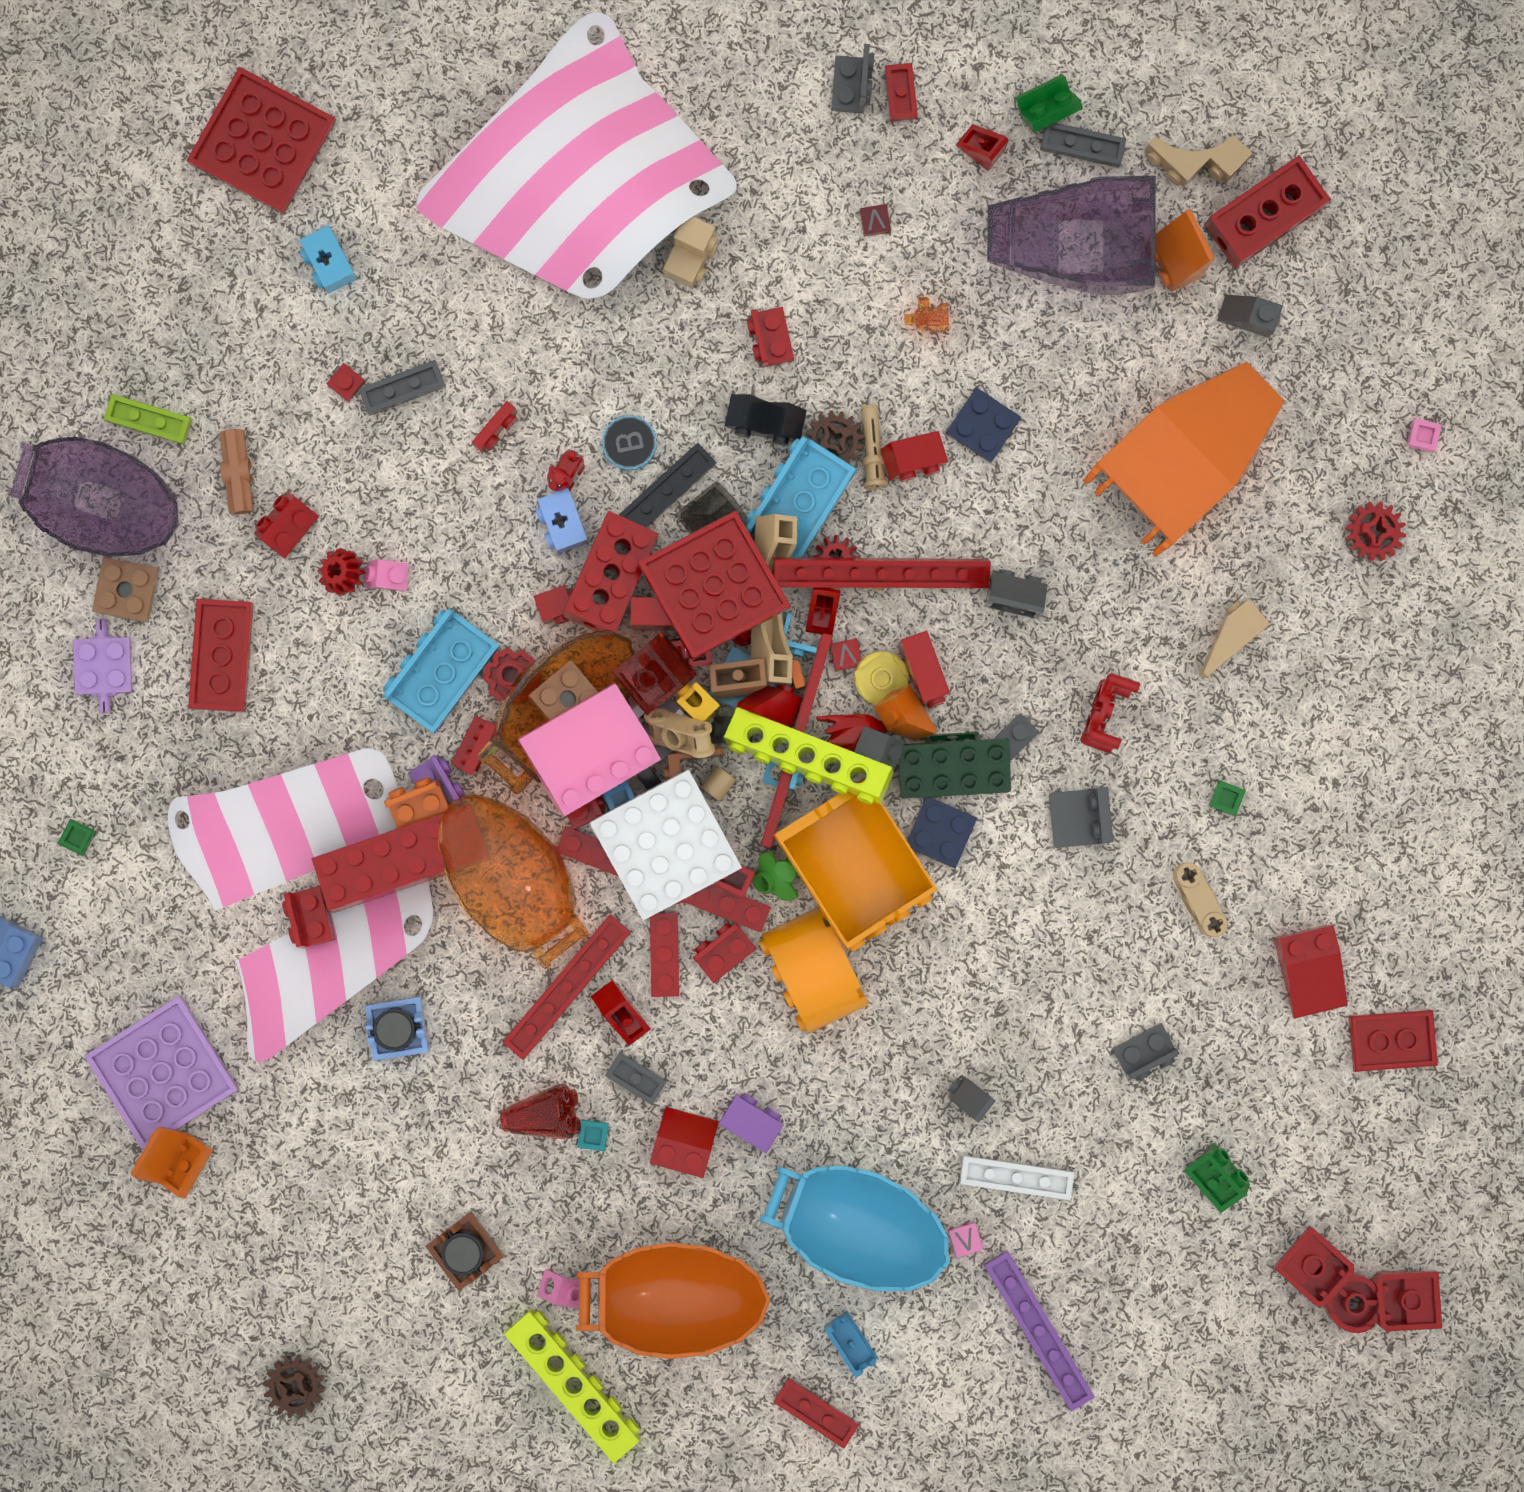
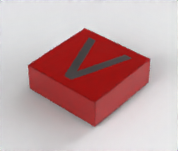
(845, 654)

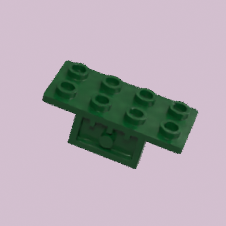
(955, 766)

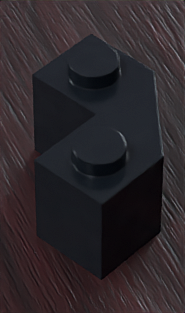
(765, 419)

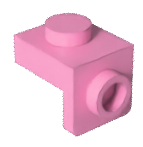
(386, 575)

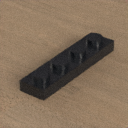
(669, 486)

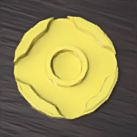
(878, 675)

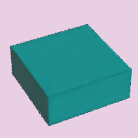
(593, 1135)

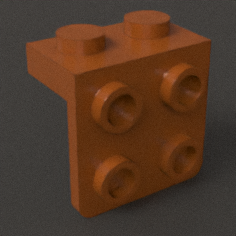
(677, 757)

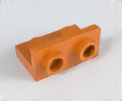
(417, 803)

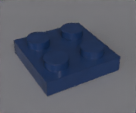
(983, 425)
(941, 832)

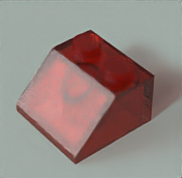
(654, 673)

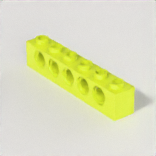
(746, 724)
(612, 1443)

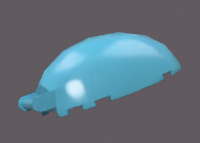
(860, 1228)

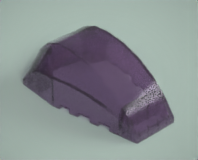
(1080, 235)

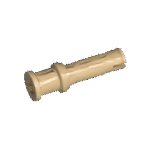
(873, 459)

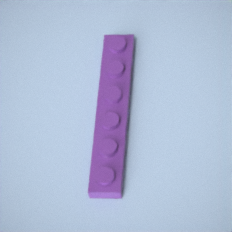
(1039, 1330)

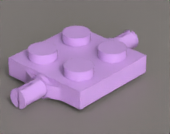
(102, 666)

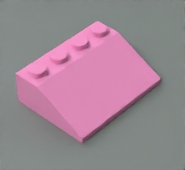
(589, 749)

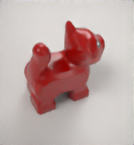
(564, 473)

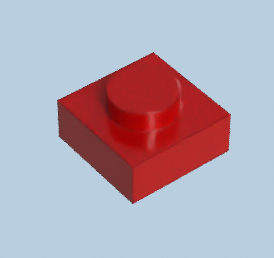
(346, 382)

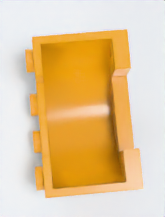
(813, 970)

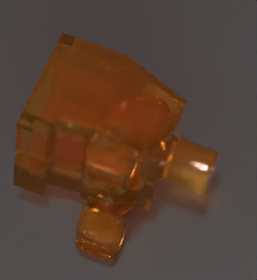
(929, 318)

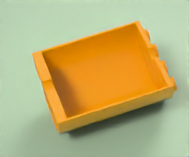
(856, 867)

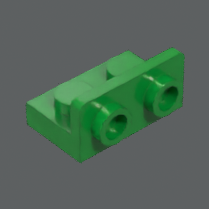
(1047, 103)
(1218, 1178)

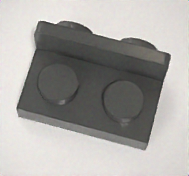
(1145, 1052)

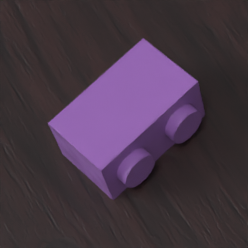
(752, 1122)

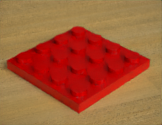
(261, 140)
(714, 585)

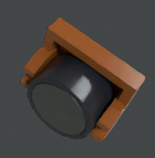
(465, 1251)

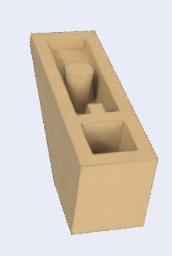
(1234, 633)

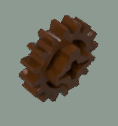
(849, 431)
(284, 1381)

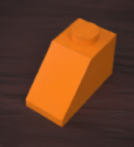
(904, 714)

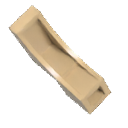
(1185, 165)

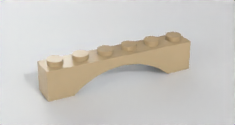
(775, 539)

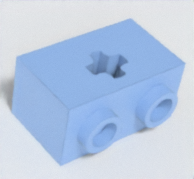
(561, 505)

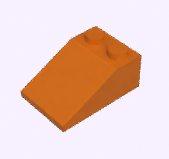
(1182, 252)

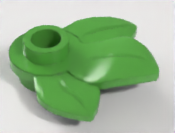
(775, 877)

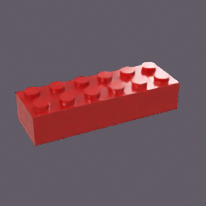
(380, 865)

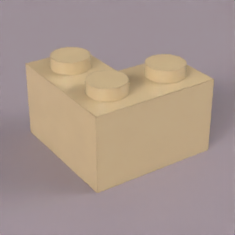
(693, 245)

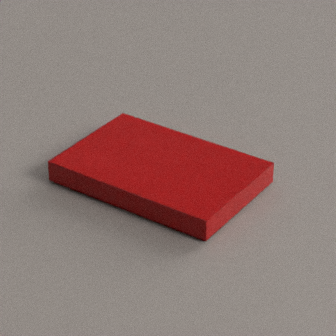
(1393, 1040)

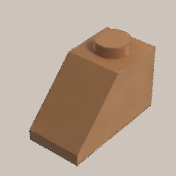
(738, 678)

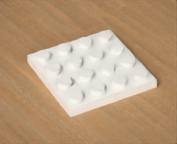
(665, 844)

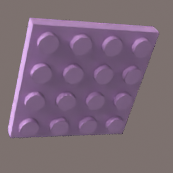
(161, 1071)

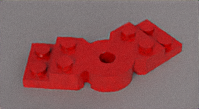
(1389, 1299)

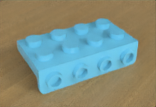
(805, 488)
(440, 670)

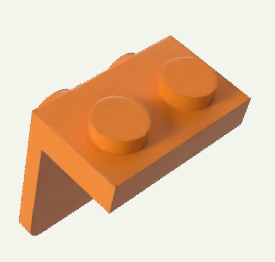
(172, 1160)

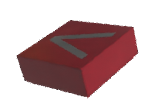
(875, 220)

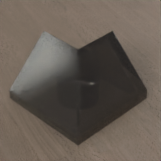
(708, 507)

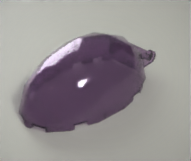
(95, 497)

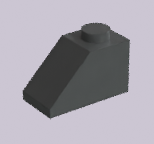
(1250, 314)
(879, 747)
(970, 1098)

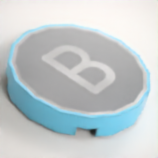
(629, 442)

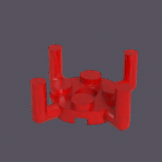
(1102, 709)

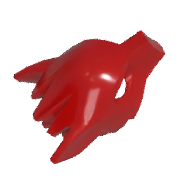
(848, 728)

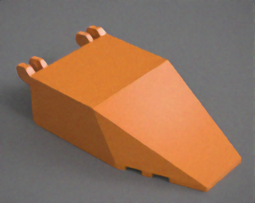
(1191, 450)

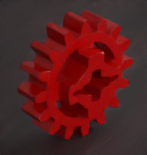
(1364, 530)

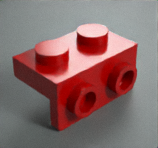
(285, 524)

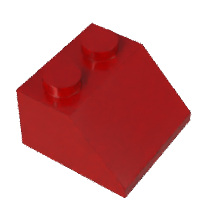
(684, 1142)

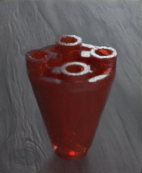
(544, 1114)

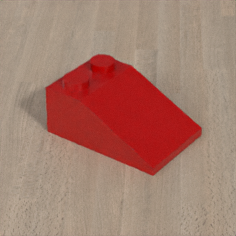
(1312, 970)

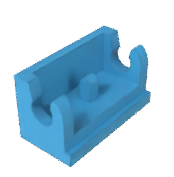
(851, 1343)

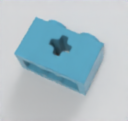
(323, 244)

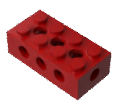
(1268, 194)
(592, 581)

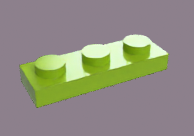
(148, 419)

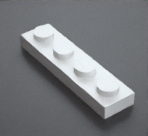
(1016, 1177)

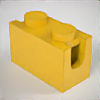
(697, 702)

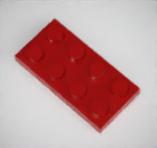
(220, 655)

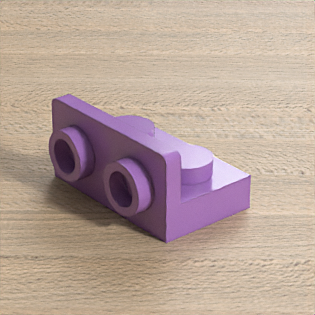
(438, 769)

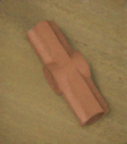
(236, 471)

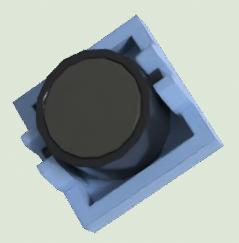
(396, 1028)

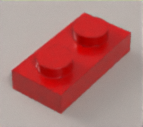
(901, 92)
(488, 435)

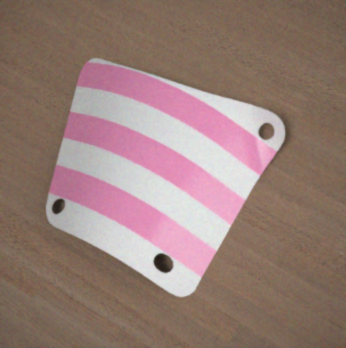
(577, 169)

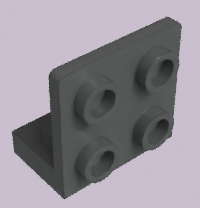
(850, 82)
(1081, 817)

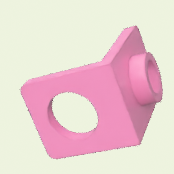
(564, 1292)

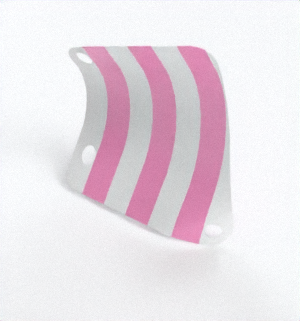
(266, 836)

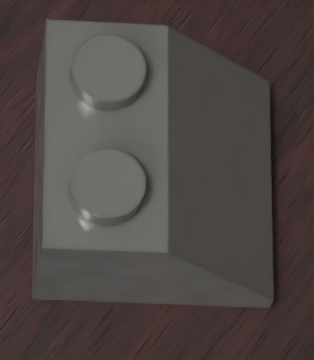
(1016, 594)

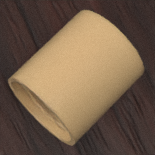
(718, 783)

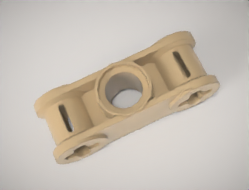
(680, 733)
(1200, 900)

